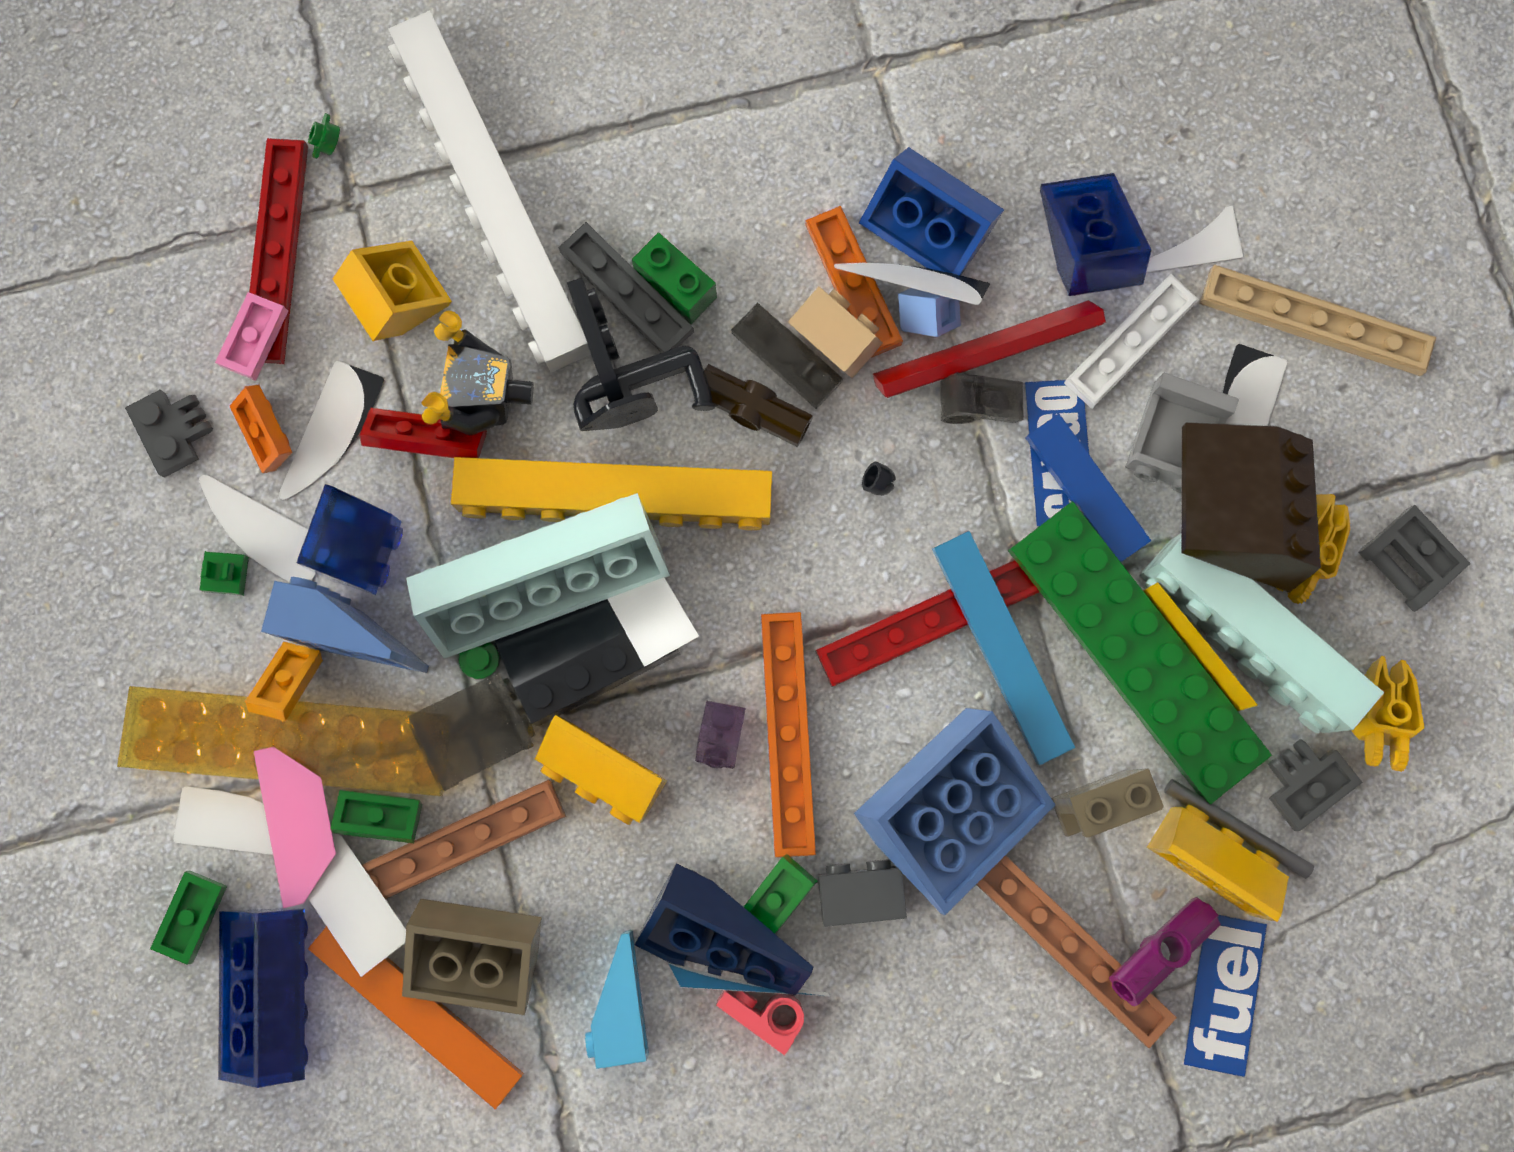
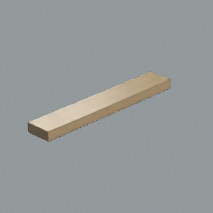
(1318, 320)

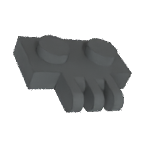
(169, 429)
(1310, 784)

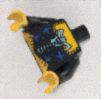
(474, 383)

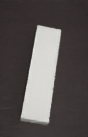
(1131, 341)

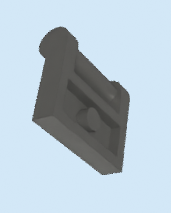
(1423, 549)

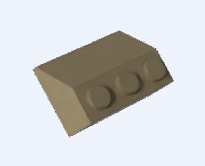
(470, 956)

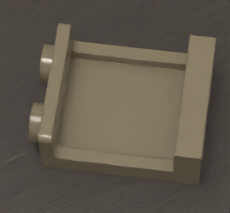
(1107, 803)

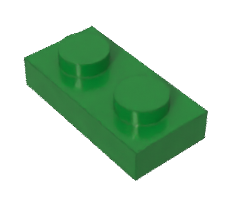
(376, 816)
(780, 893)
(188, 917)

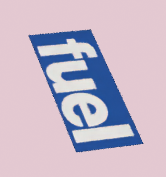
(1226, 997)

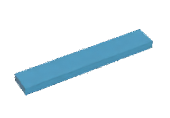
(1003, 648)

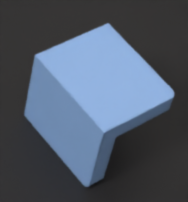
(927, 313)

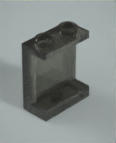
(470, 730)

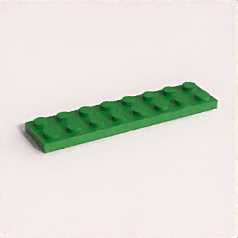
(1140, 653)

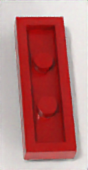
(411, 434)

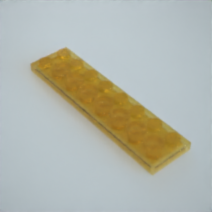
(219, 738)

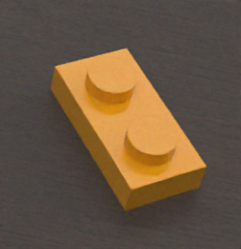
(284, 681)

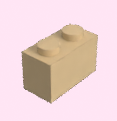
(835, 331)

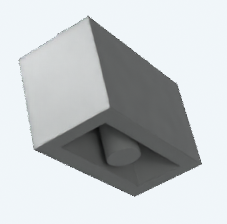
(861, 894)

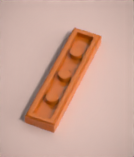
(838, 245)

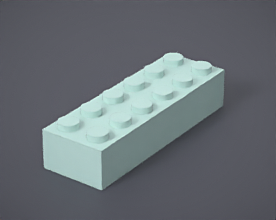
(537, 576)
(1265, 640)

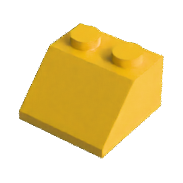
(390, 288)

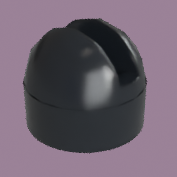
(878, 479)

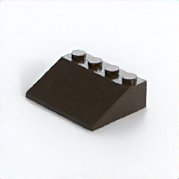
(1250, 501)

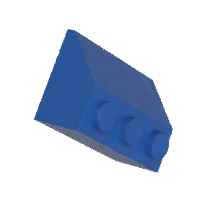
(930, 214)

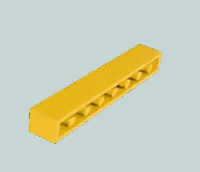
(572, 488)

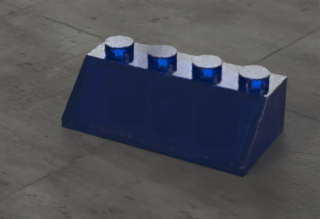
(262, 996)

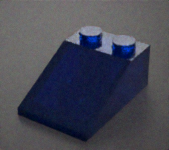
(1094, 235)
(350, 541)

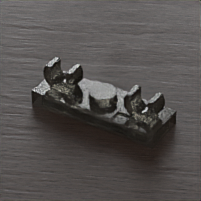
(786, 355)

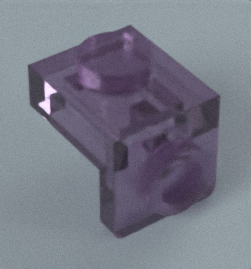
(720, 735)

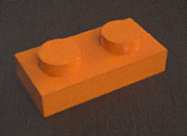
(260, 428)

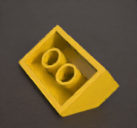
(598, 771)
(1221, 862)

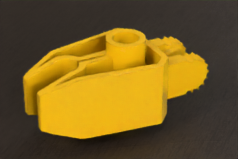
(1333, 536)
(1393, 717)

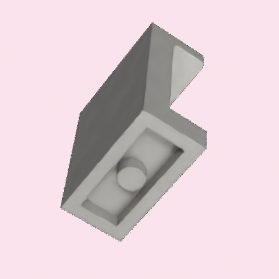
(1158, 441)

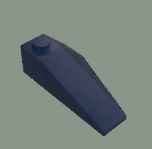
(708, 927)

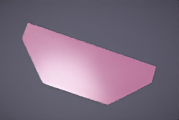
(295, 822)

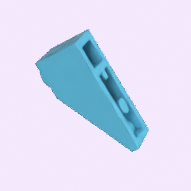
(619, 1022)

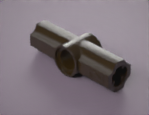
(757, 406)

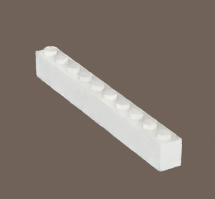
(490, 191)

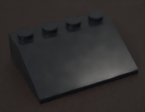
(570, 660)

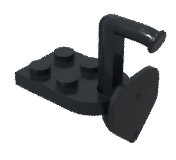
(618, 382)

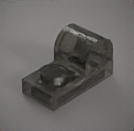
(975, 397)

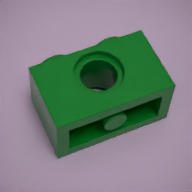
(675, 278)

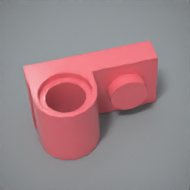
(742, 1008)

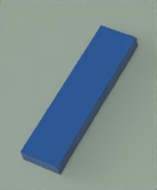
(1087, 487)

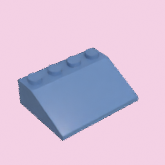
(328, 623)
(956, 808)

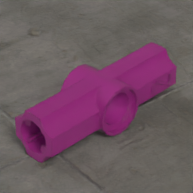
(1149, 967)

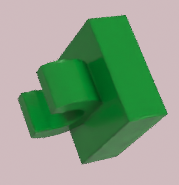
(224, 573)

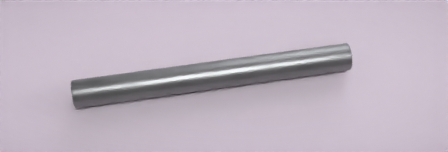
(1249, 834)

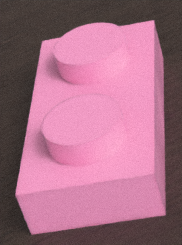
(251, 336)

